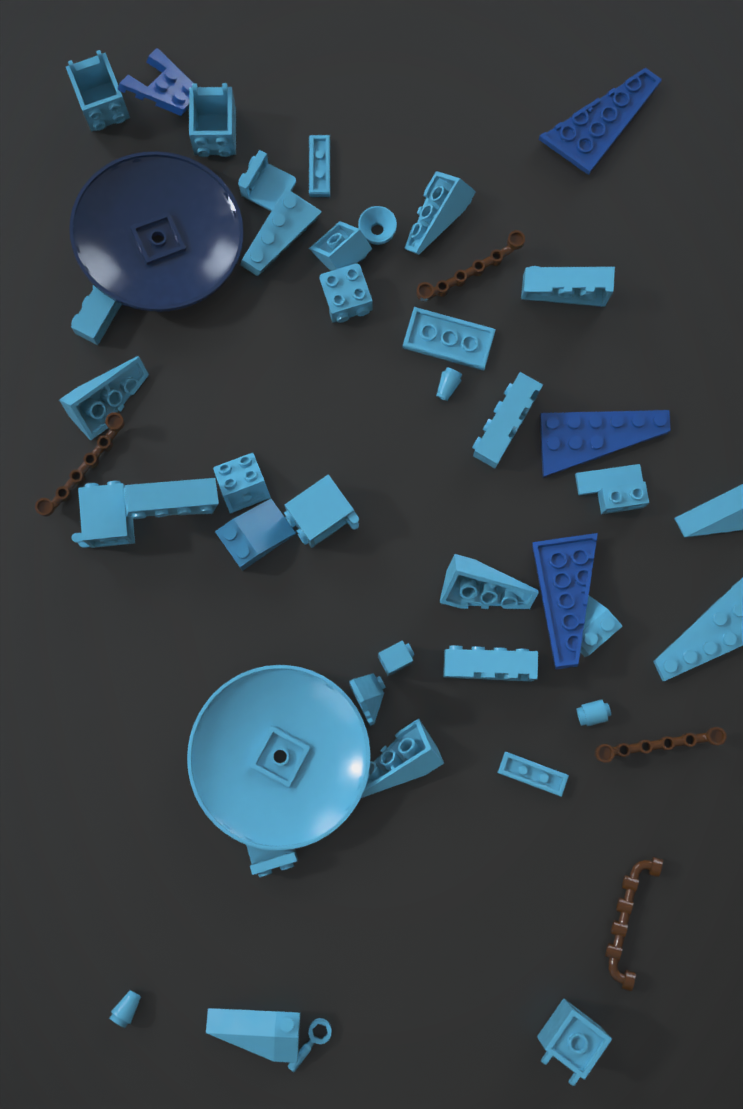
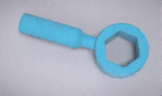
(306, 1048)

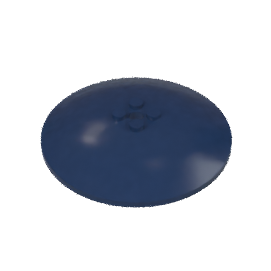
(151, 197)

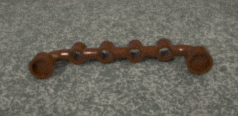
(426, 291)
(45, 506)
(714, 736)
(619, 928)

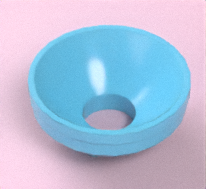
(377, 216)

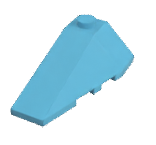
(444, 202)
(105, 394)
(714, 516)
(477, 584)
(368, 694)
(407, 758)
(260, 1032)

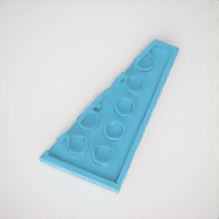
(709, 637)

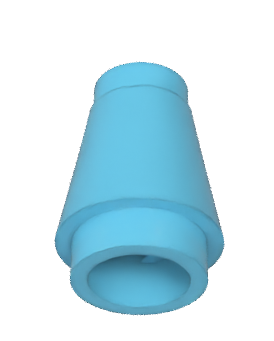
(448, 383)
(125, 1009)

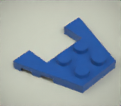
(168, 90)

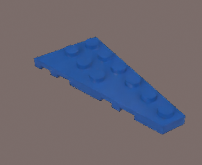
(597, 126)
(586, 436)
(564, 582)

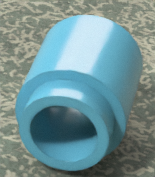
(593, 713)

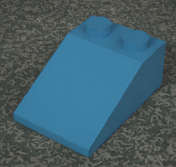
(255, 533)

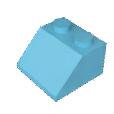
(341, 246)
(598, 626)

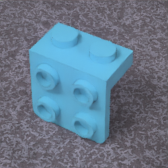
(264, 182)
(346, 293)
(265, 860)

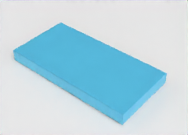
(449, 338)

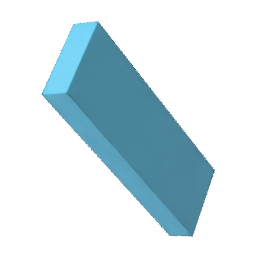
(319, 165)
(594, 481)
(533, 774)

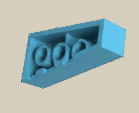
(282, 227)
(569, 284)
(507, 419)
(171, 498)
(490, 664)

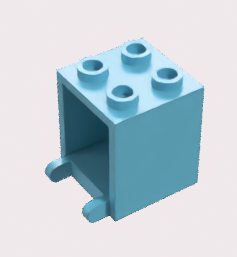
(97, 91)
(212, 120)
(320, 512)
(103, 516)
(573, 1040)

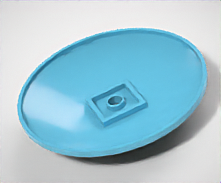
(235, 764)

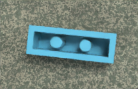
(95, 316)

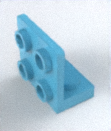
(241, 482)

